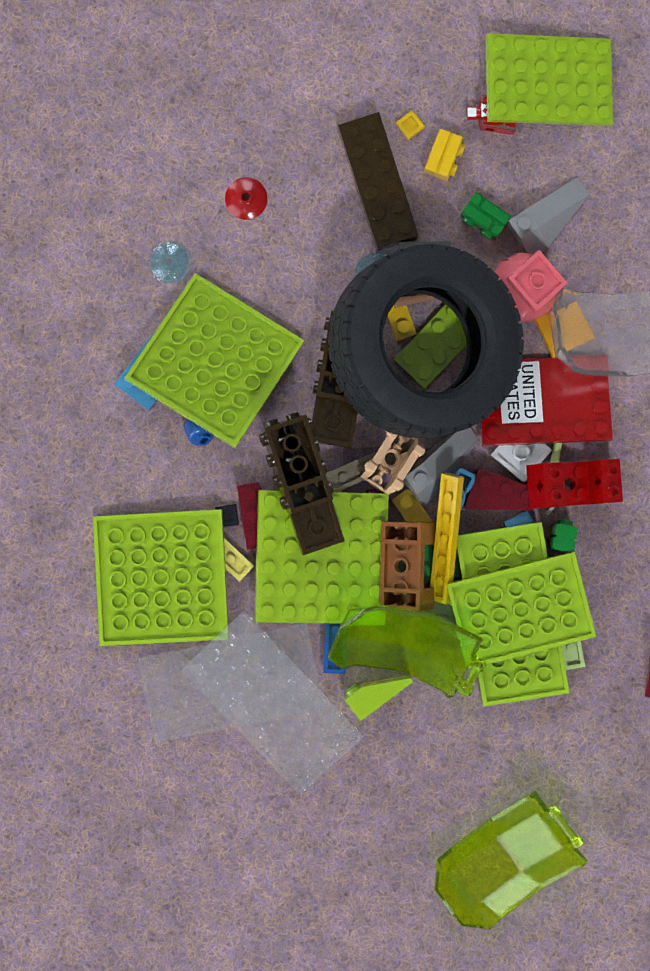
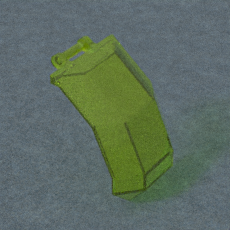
(409, 643)
(506, 862)

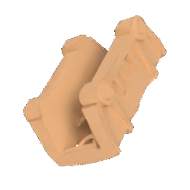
(399, 469)

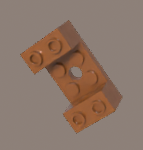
(405, 542)

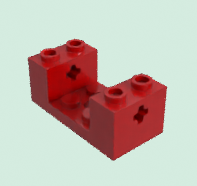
(591, 483)

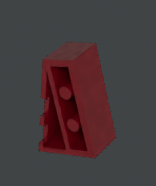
(496, 493)
(249, 510)

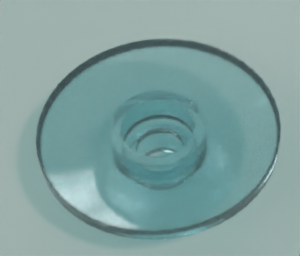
(177, 270)

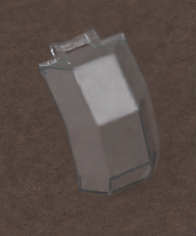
(602, 332)

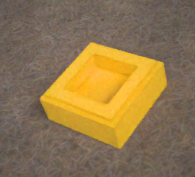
(410, 125)

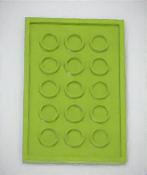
(549, 80)
(524, 608)

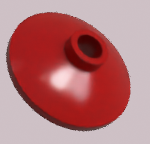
(246, 209)

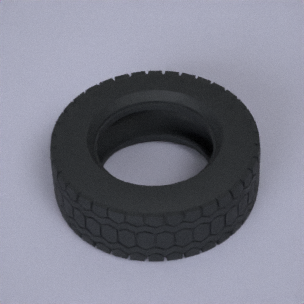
(489, 329)

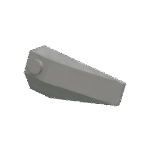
(544, 220)
(445, 456)

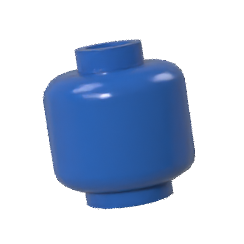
(196, 434)

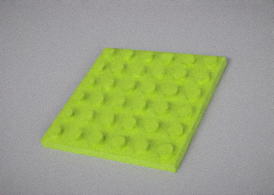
(214, 360)
(160, 577)
(324, 582)

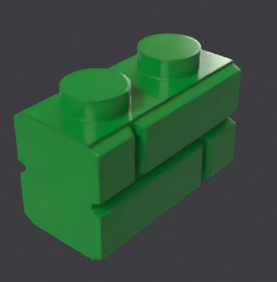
(484, 216)
(562, 536)

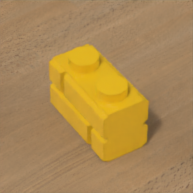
(443, 155)

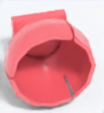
(531, 282)

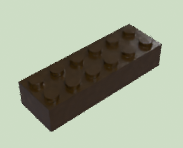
(377, 181)

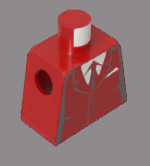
(480, 113)

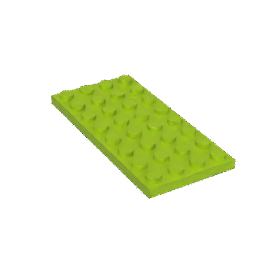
(527, 675)

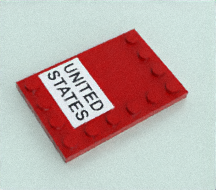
(551, 407)

